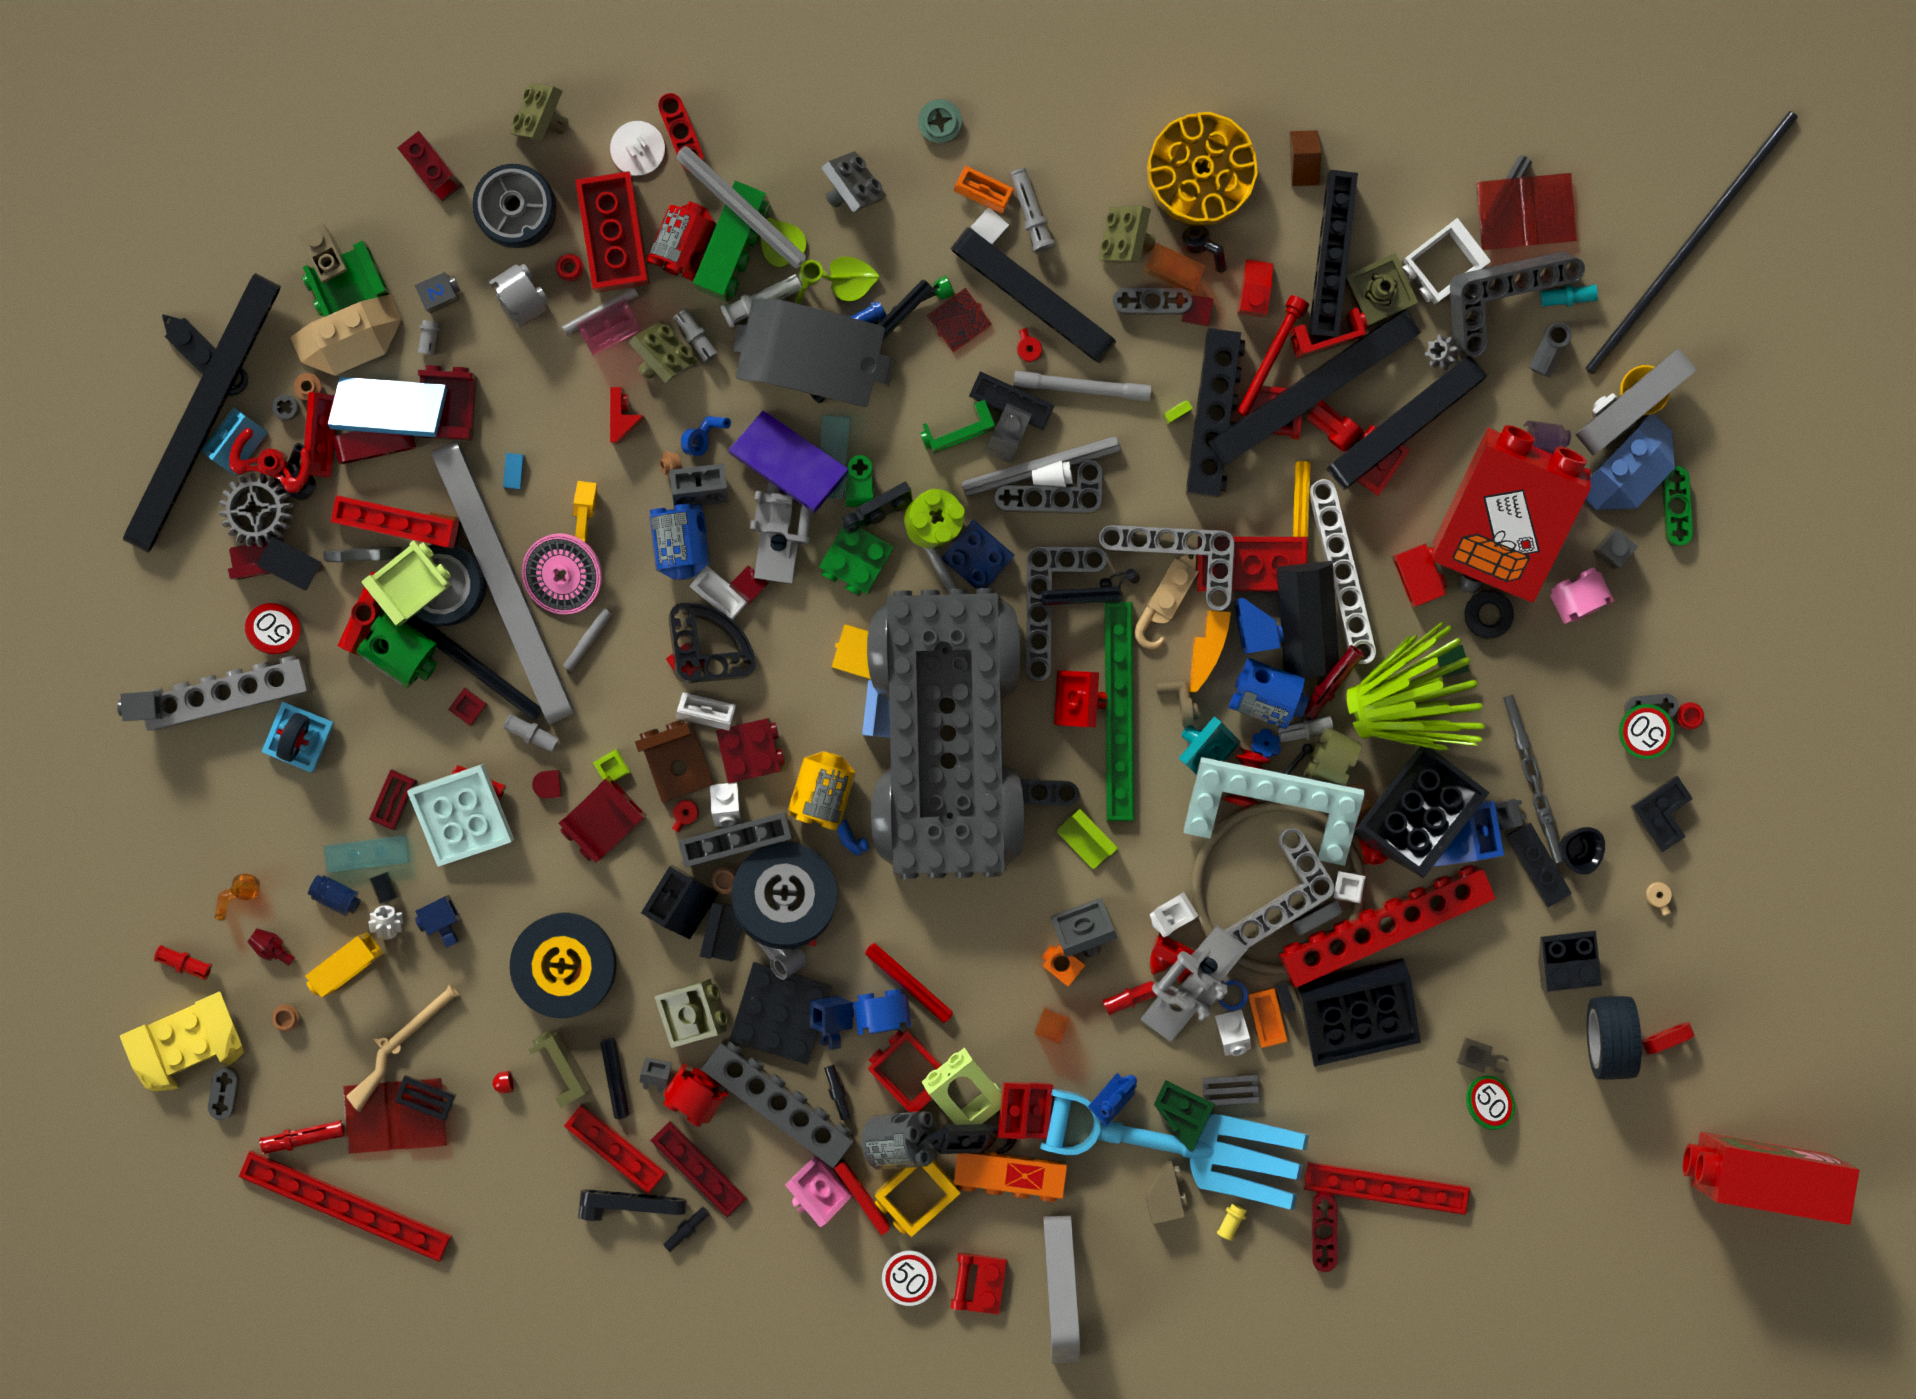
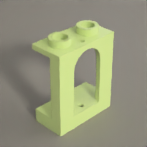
(977, 1110)

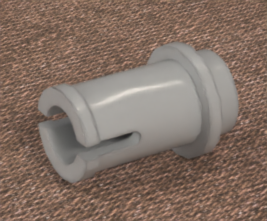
(428, 337)

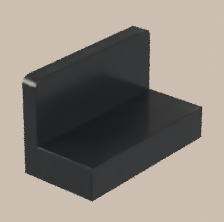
(289, 563)
(721, 933)

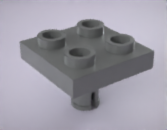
(852, 183)

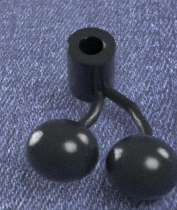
(1130, 574)

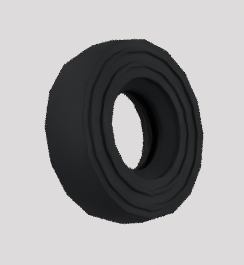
(1505, 610)

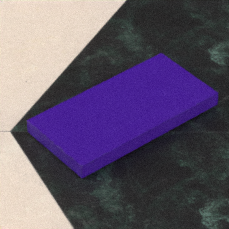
(788, 461)

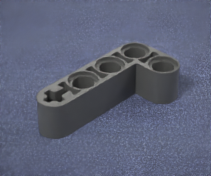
(1047, 493)

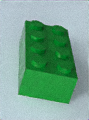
(729, 247)

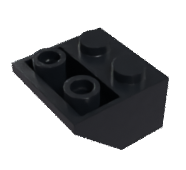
(679, 902)
(1569, 961)

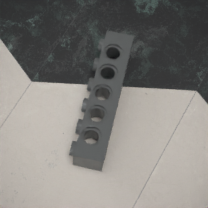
(828, 1151)

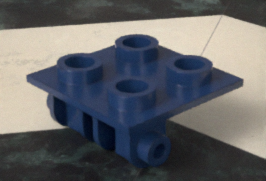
(977, 556)

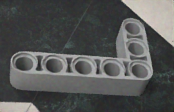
(1180, 547)
(1282, 902)
(1061, 1289)

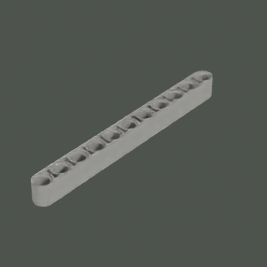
(503, 582)

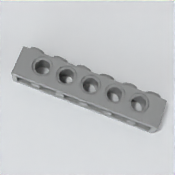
(295, 683)

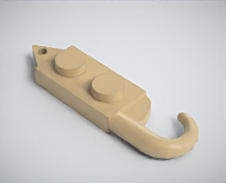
(1166, 598)

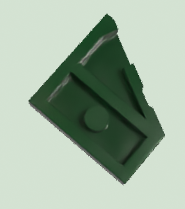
(1184, 1112)

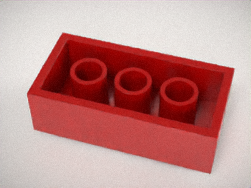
(612, 232)

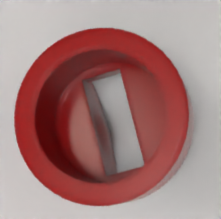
(503, 1082)

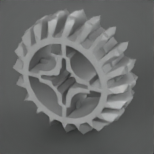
(256, 498)

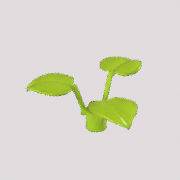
(849, 275)

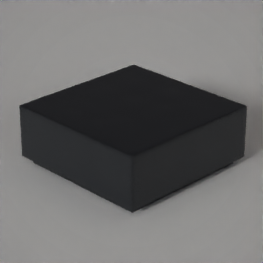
(1284, 996)

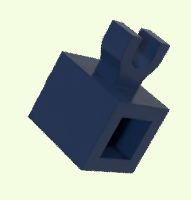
(437, 917)
(831, 1016)

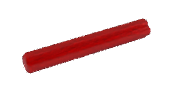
(909, 982)

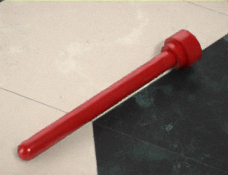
(1295, 309)

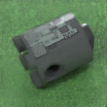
(899, 1140)

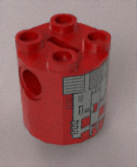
(682, 239)

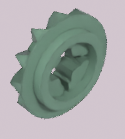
(946, 110)

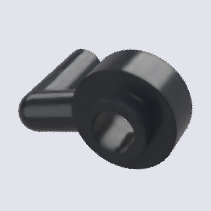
(1197, 240)
(294, 463)

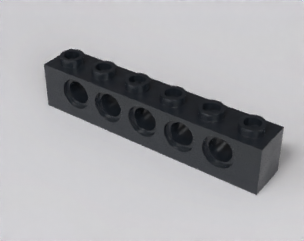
(1332, 254)
(1216, 342)

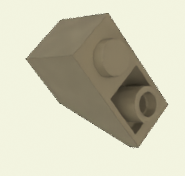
(323, 252)
(1163, 1195)

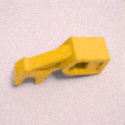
(584, 507)

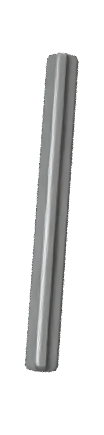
(741, 207)
(1024, 471)

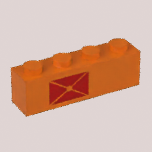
(1011, 1174)

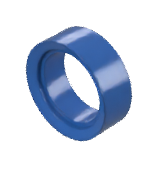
(1244, 998)

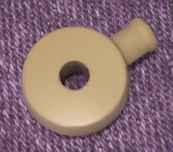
(1663, 900)

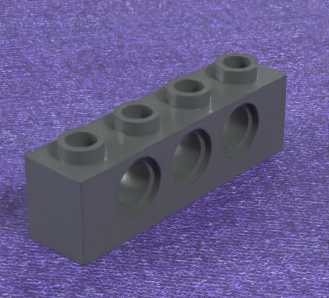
(735, 839)

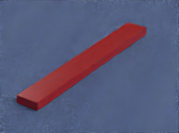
(345, 1206)

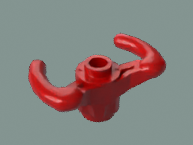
(281, 464)

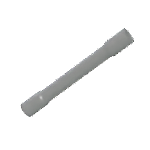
(1037, 381)

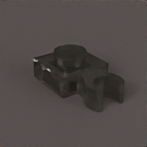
(1478, 1055)

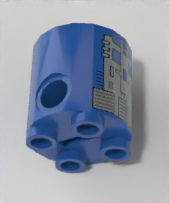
(679, 541)
(1269, 694)

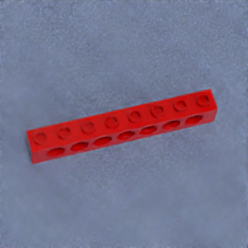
(1476, 894)

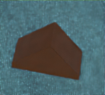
(1305, 158)

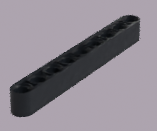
(1314, 387)

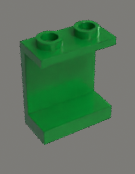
(357, 284)

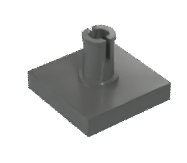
(1084, 928)

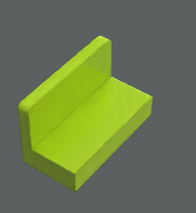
(1086, 839)

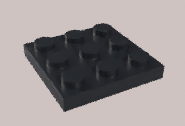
(777, 1013)

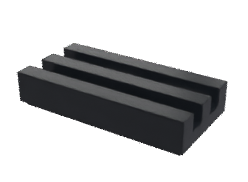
(430, 1088)

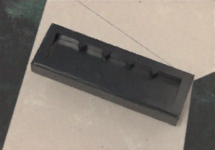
(998, 394)
(1538, 864)

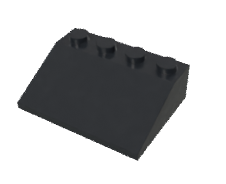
(1421, 811)
(1359, 1012)

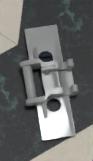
(776, 546)
(1200, 990)

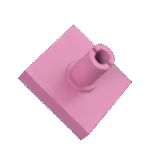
(818, 1191)

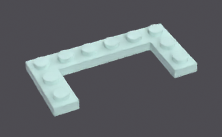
(1339, 801)

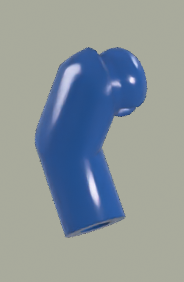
(848, 840)

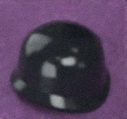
(1582, 849)

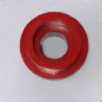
(563, 261)

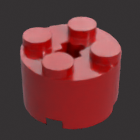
(694, 1095)

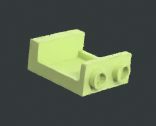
(408, 583)

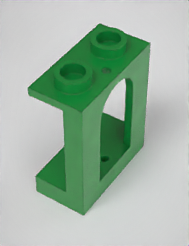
(961, 435)

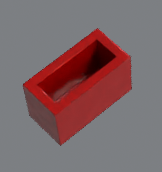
(1419, 575)

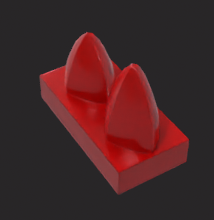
(1165, 954)

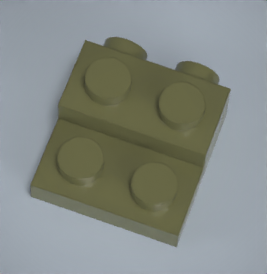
(691, 1013)

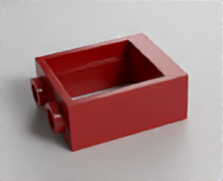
(880, 1056)

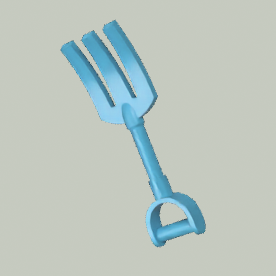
(1207, 1151)

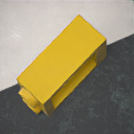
(343, 965)
(901, 1222)

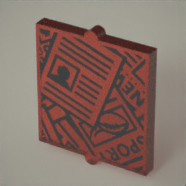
(959, 320)

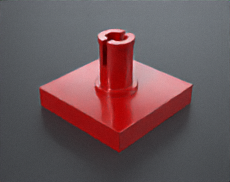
(1077, 698)

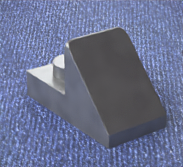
(1008, 433)

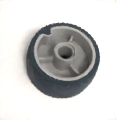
(526, 224)

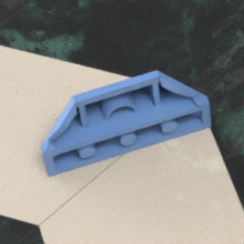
(1633, 468)

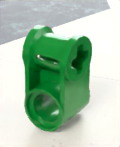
(859, 488)

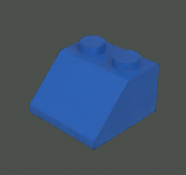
(1256, 628)

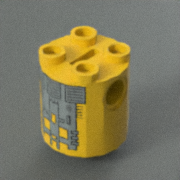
(822, 790)

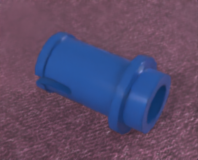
(871, 314)

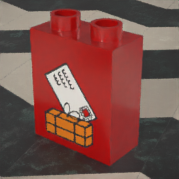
(1512, 512)

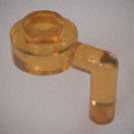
(243, 887)

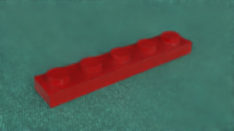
(394, 521)

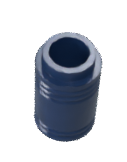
(334, 895)

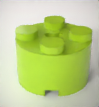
(948, 513)

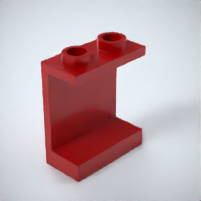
(1302, 345)

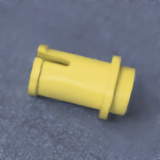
(1232, 1221)

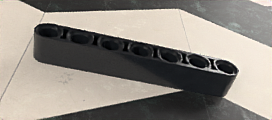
(1033, 295)
(1406, 422)

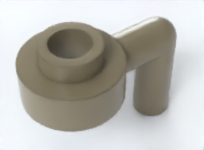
(1188, 710)

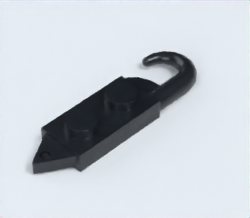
(195, 347)
(967, 1139)

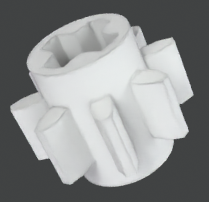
(385, 922)

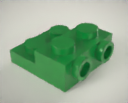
(856, 560)

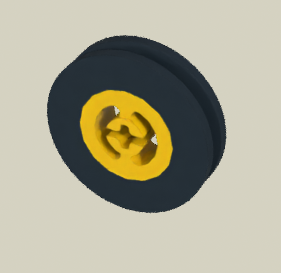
(566, 932)

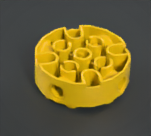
(1198, 141)

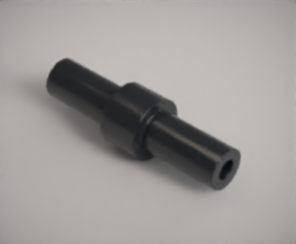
(837, 1092)
(686, 1229)

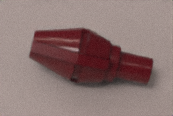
(269, 946)

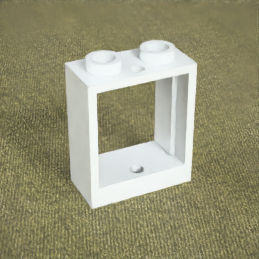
(1464, 242)

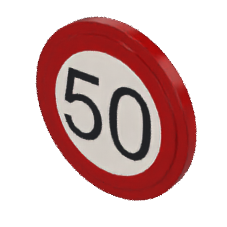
(272, 628)

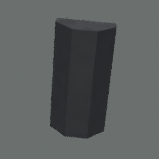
(1308, 618)

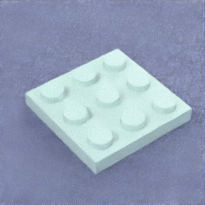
(460, 815)

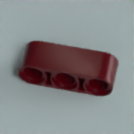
(366, 445)

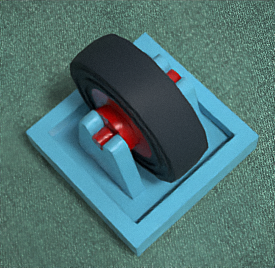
(298, 737)

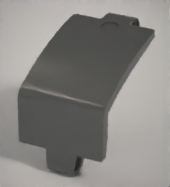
(811, 351)

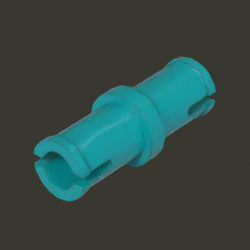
(1569, 295)

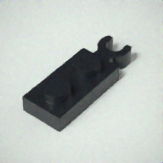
(877, 508)

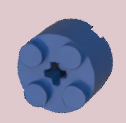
(882, 1013)

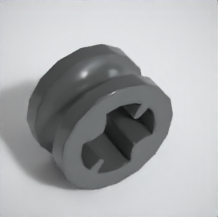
(285, 416)

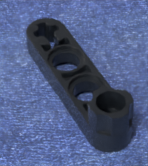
(594, 1201)

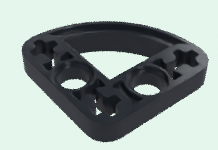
(693, 655)

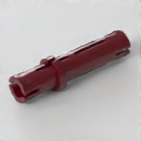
(1351, 658)

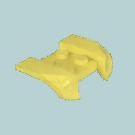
(181, 1042)

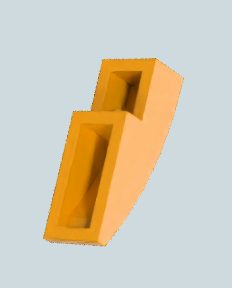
(1208, 648)

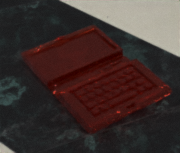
(1526, 211)
(390, 1125)

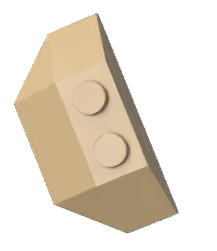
(349, 336)

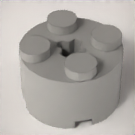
(519, 295)

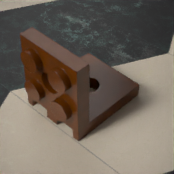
(674, 744)

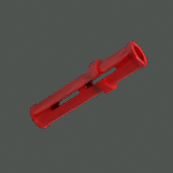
(296, 1138)

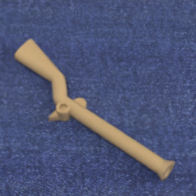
(361, 1094)

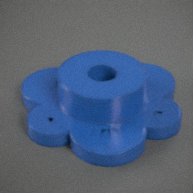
(1266, 743)

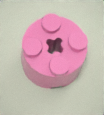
(1582, 596)

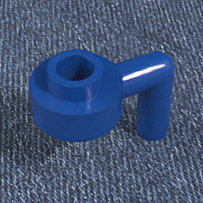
(696, 441)

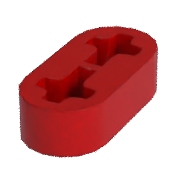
(1668, 1038)

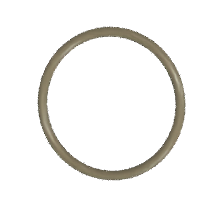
(1219, 831)

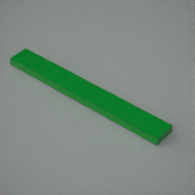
(1119, 711)

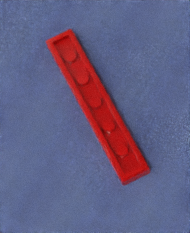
(1386, 1188)

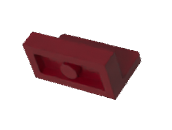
(245, 560)

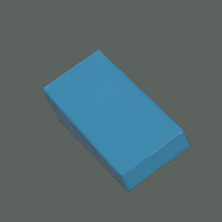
(513, 471)

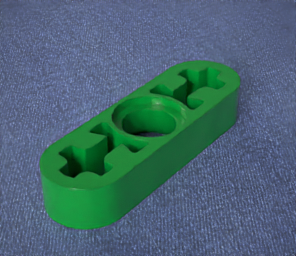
(1687, 513)

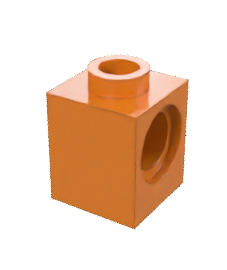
(1067, 975)

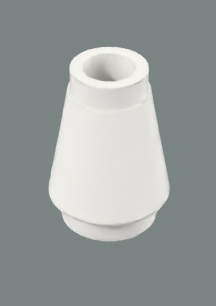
(1053, 475)

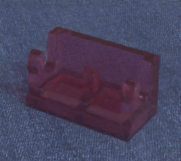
(608, 326)

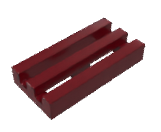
(384, 821)

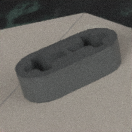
(1653, 699)
(1317, 917)
(217, 1092)

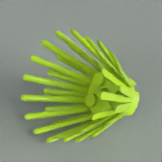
(1384, 700)

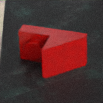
(621, 424)

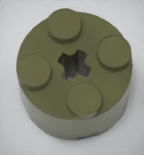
(1333, 758)

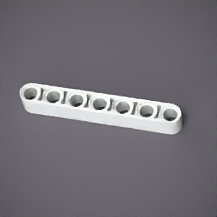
(1345, 558)

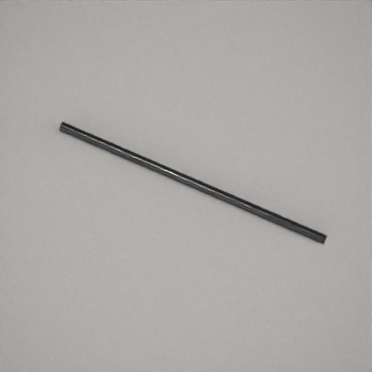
(1691, 242)

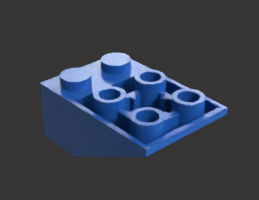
(1477, 839)

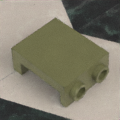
(566, 1065)

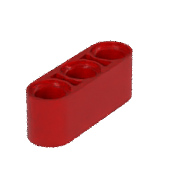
(677, 120)

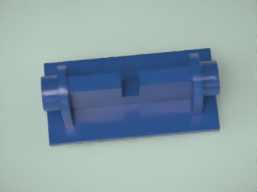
(1113, 1098)

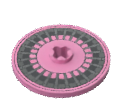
(543, 565)

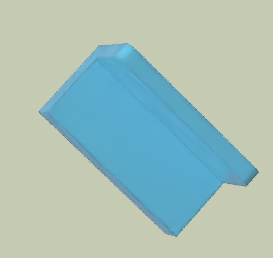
(221, 442)

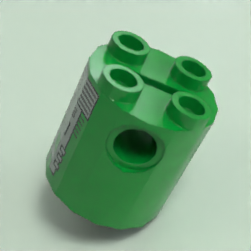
(399, 651)

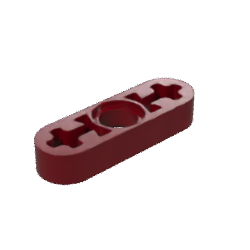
(1332, 1239)

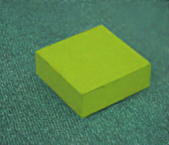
(1177, 412)
(612, 765)

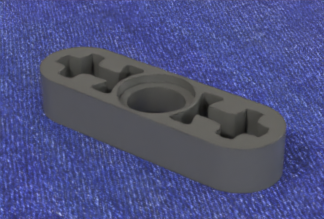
(1173, 295)

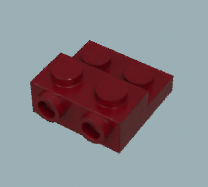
(750, 750)

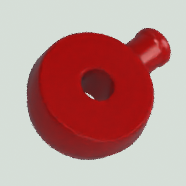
(1028, 341)
(682, 819)

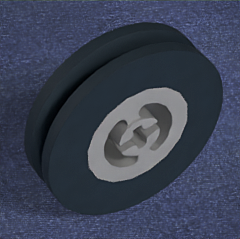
(785, 863)

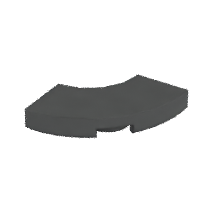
(362, 554)

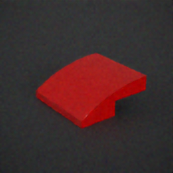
(1025, 1110)

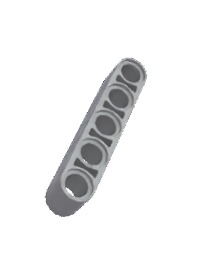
(1636, 401)

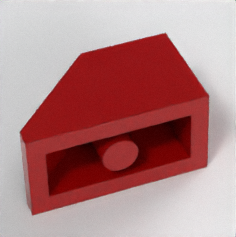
(1255, 288)

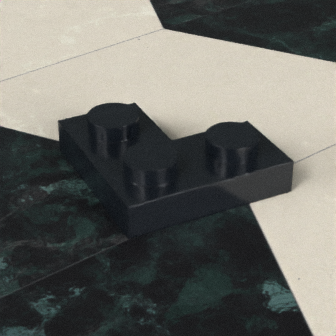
(1656, 809)

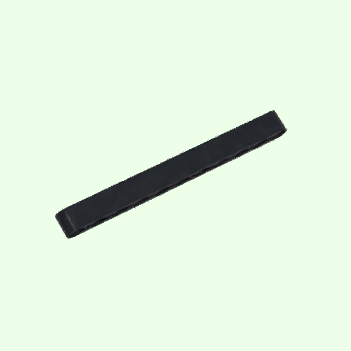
(201, 412)

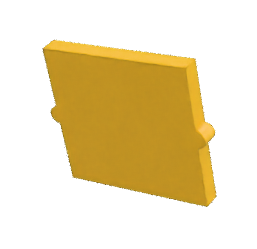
(852, 651)

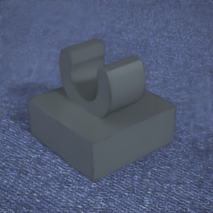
(1508, 814)
(655, 1073)

